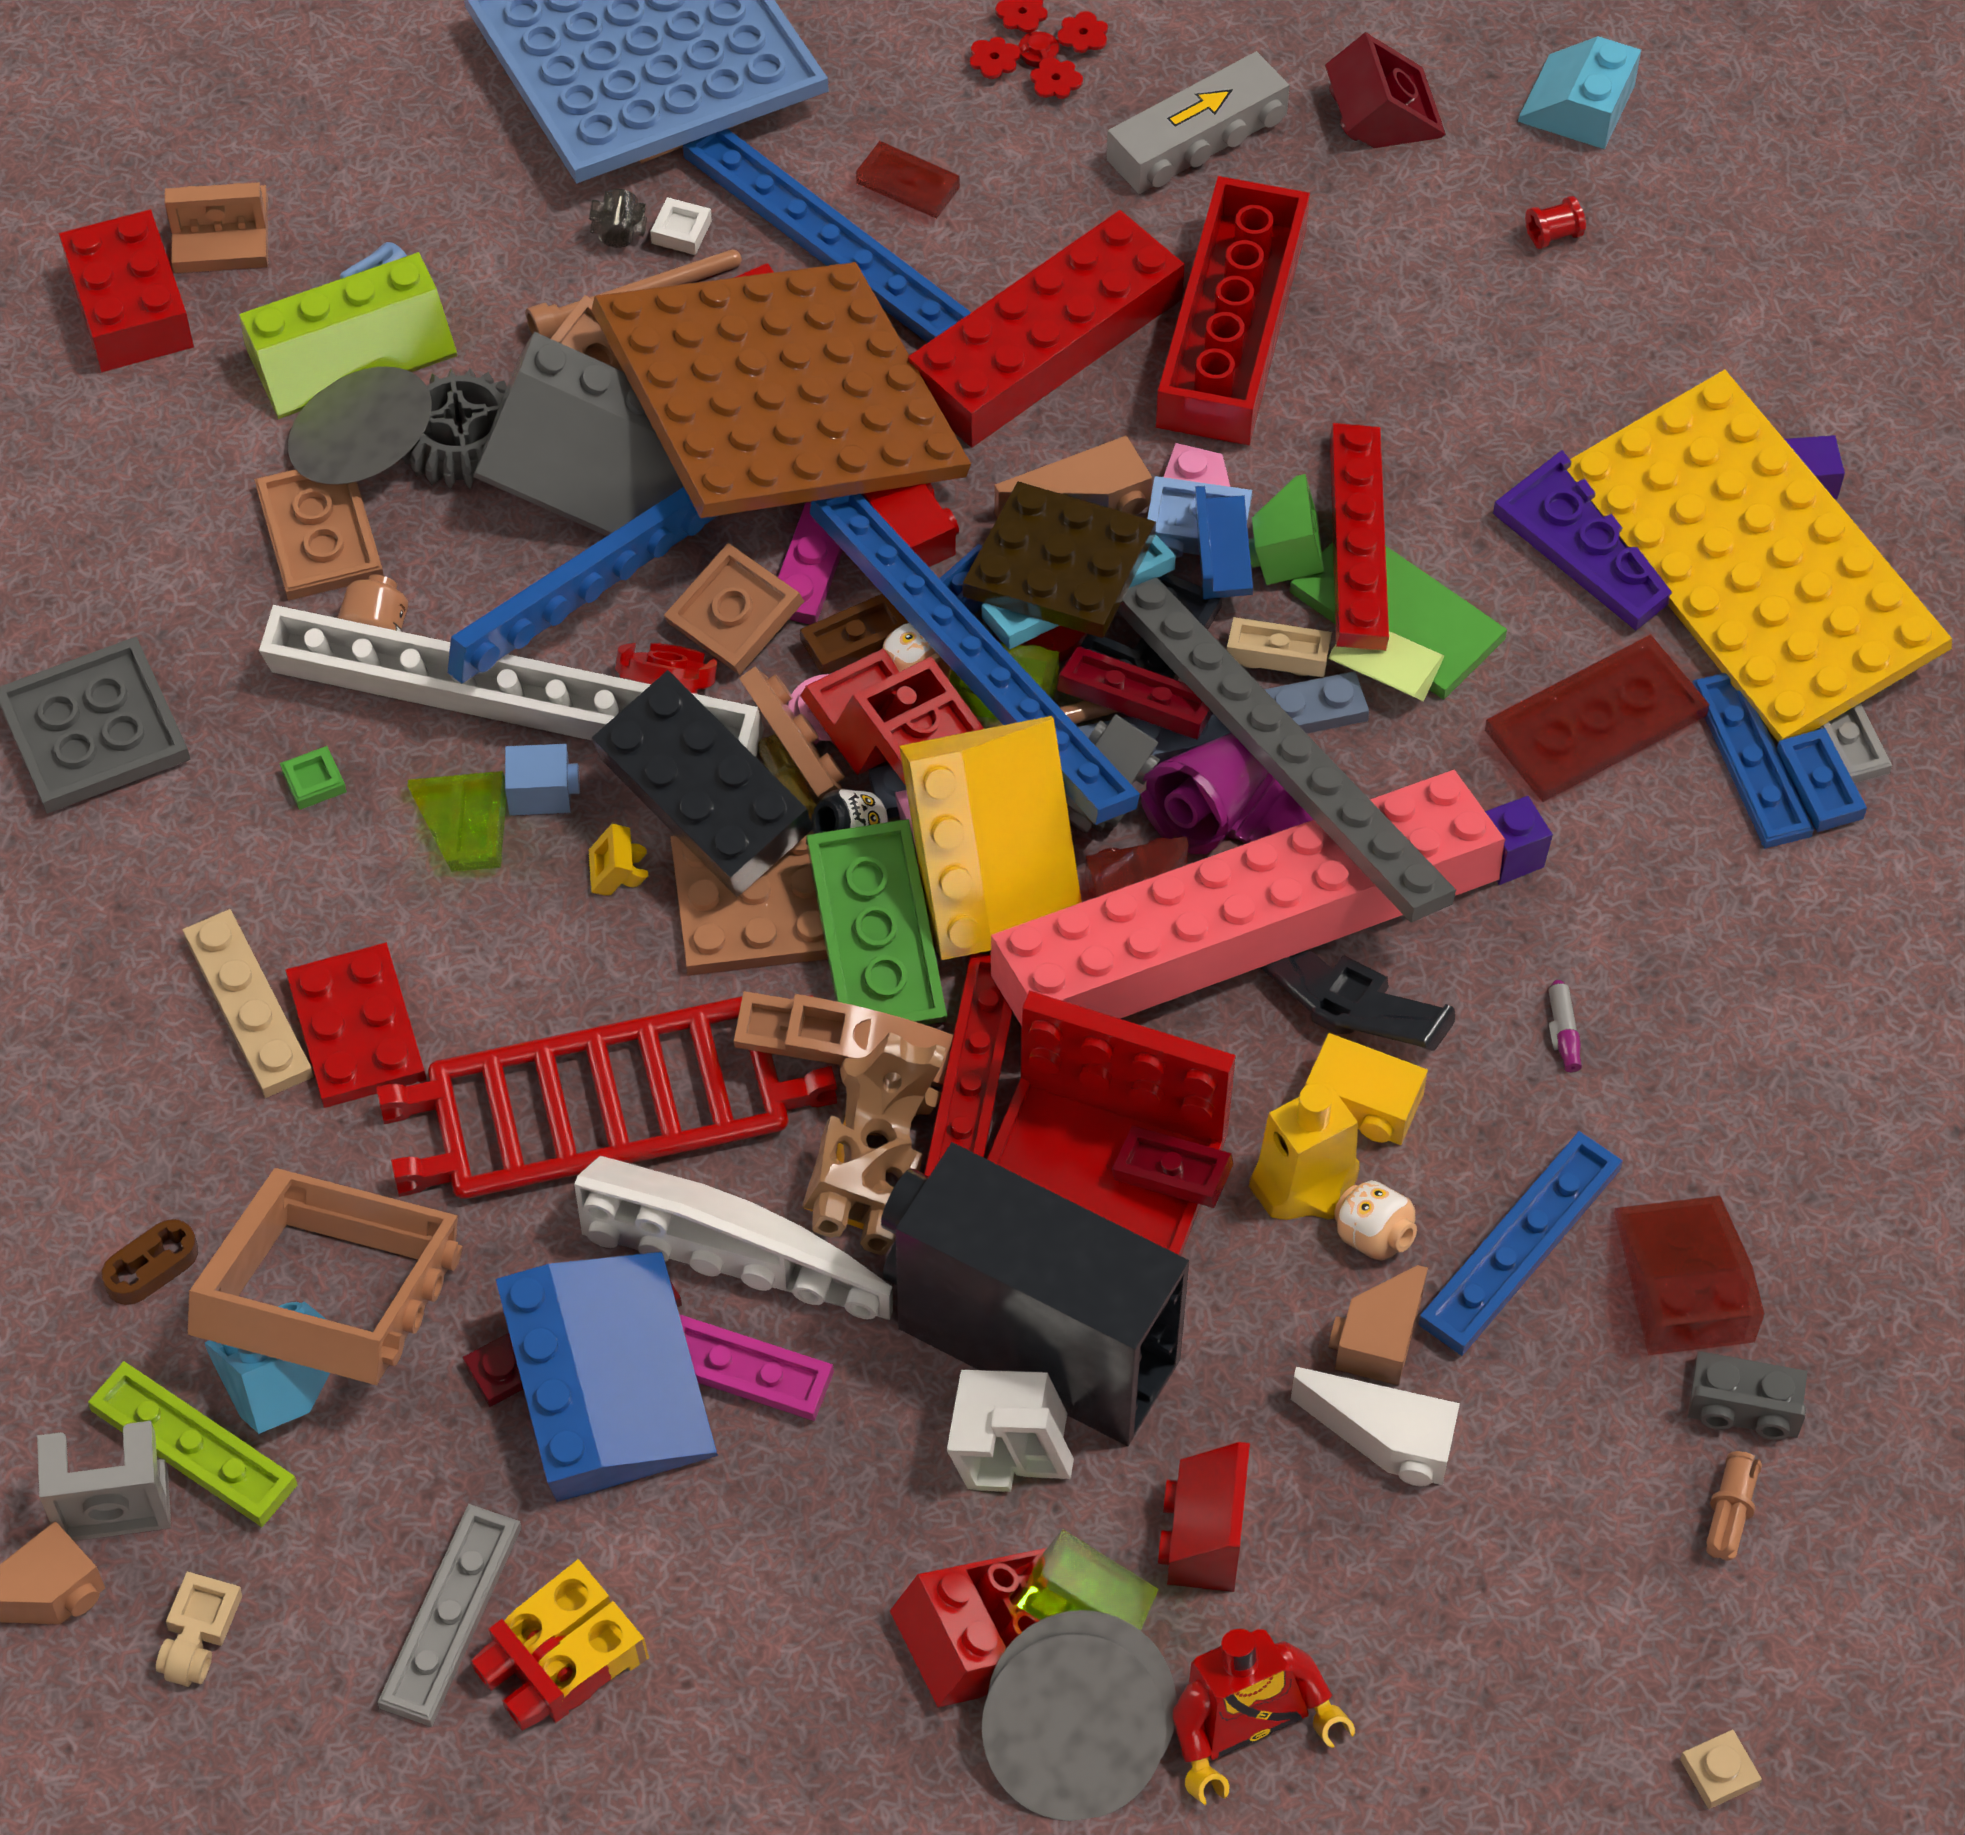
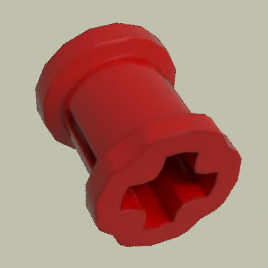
(1555, 222)

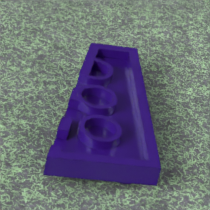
(1569, 530)

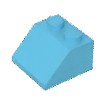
(1583, 90)

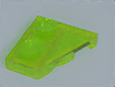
(464, 817)

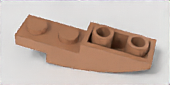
(826, 1029)

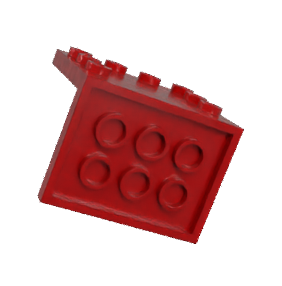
(1083, 1091)

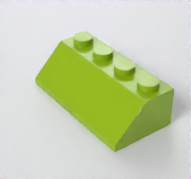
(347, 326)

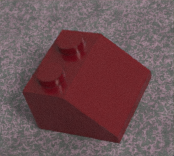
(1382, 95)

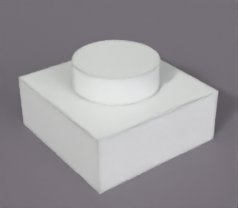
(681, 226)

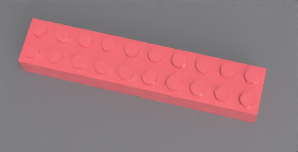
(1236, 909)

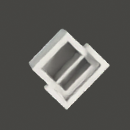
(1007, 1426)

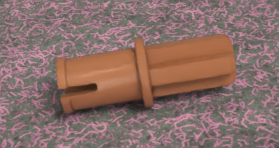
(1732, 1504)

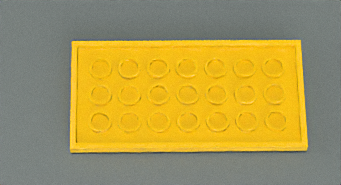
(1759, 558)

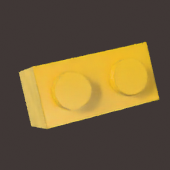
(1373, 1086)

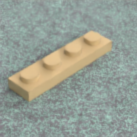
(248, 1003)

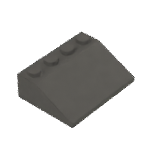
(575, 440)

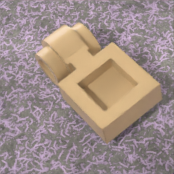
(199, 1614)

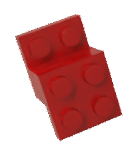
(876, 709)

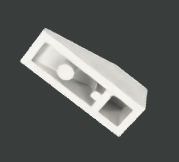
(1390, 1426)

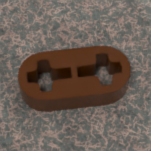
(150, 1261)

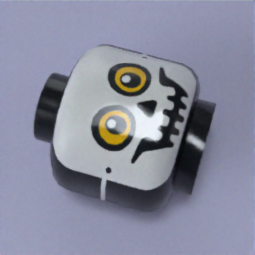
(846, 810)

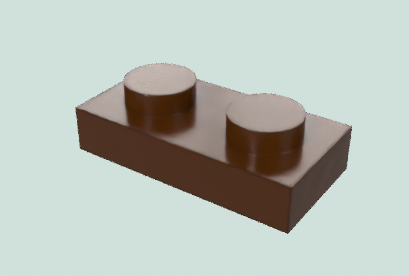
(851, 633)

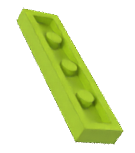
(195, 1444)

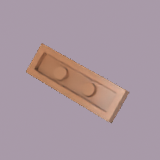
(794, 732)

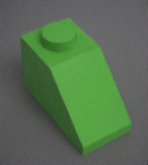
(1287, 535)

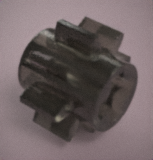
(618, 218)

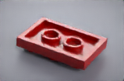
(355, 1024)

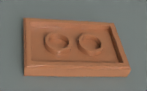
(317, 533)

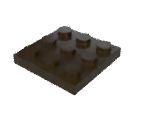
(1059, 559)

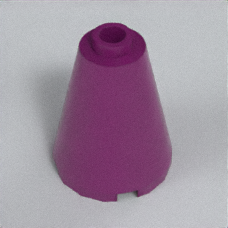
(1202, 792)

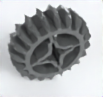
(441, 447)

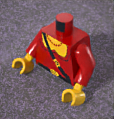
(1244, 1695)

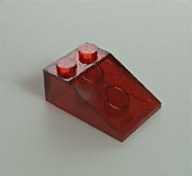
(1689, 1275)

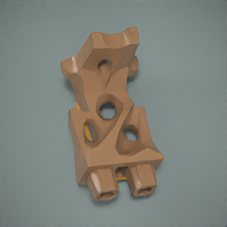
(881, 1100)

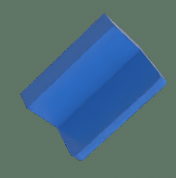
(1223, 545)

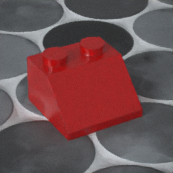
(1207, 1518)

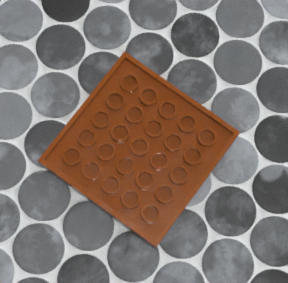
(779, 388)

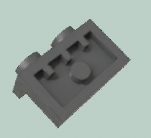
(1748, 1395)

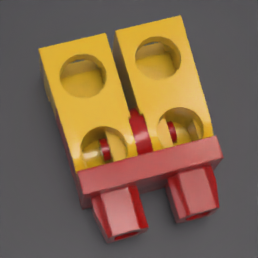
(560, 1647)

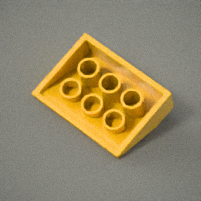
(990, 831)

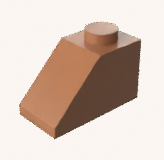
(1379, 1328)
(48, 1580)

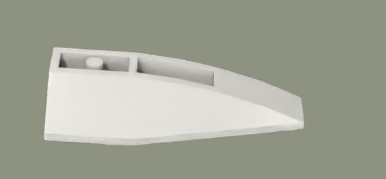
(721, 1235)

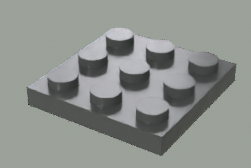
(92, 724)

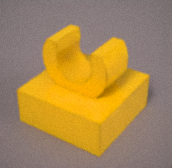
(613, 859)

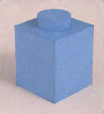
(540, 779)

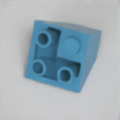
(264, 1387)

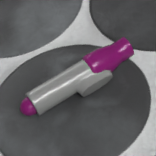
(1563, 1028)

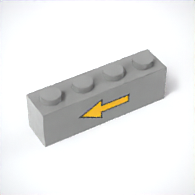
(1198, 123)

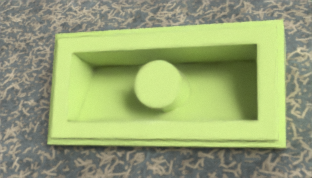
(1402, 665)

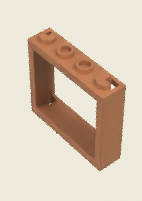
(338, 1212)

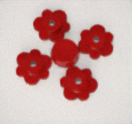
(1039, 48)

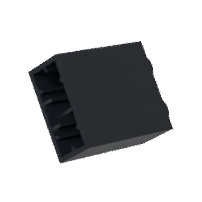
(1036, 1286)

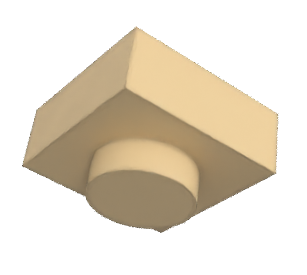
(1720, 1769)

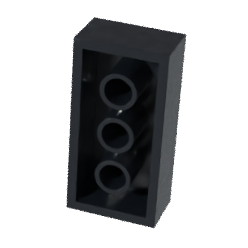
(702, 783)

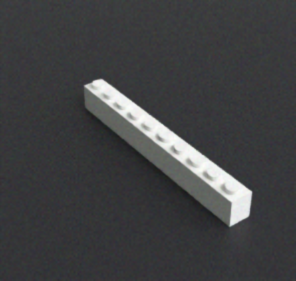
(417, 668)

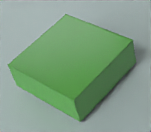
(313, 777)

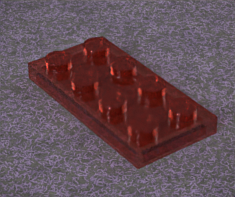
(1596, 717)

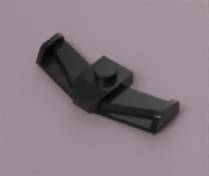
(1355, 1000)

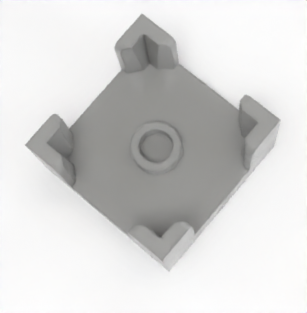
(106, 1499)

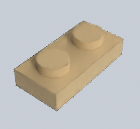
(1279, 647)

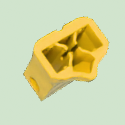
(1307, 1155)

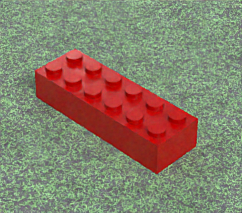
(1232, 311)
(1048, 326)

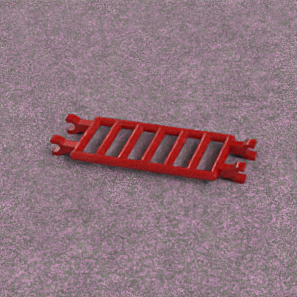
(401, 1101)

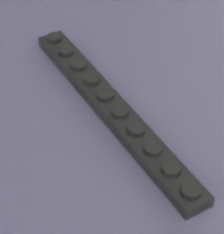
(1286, 751)

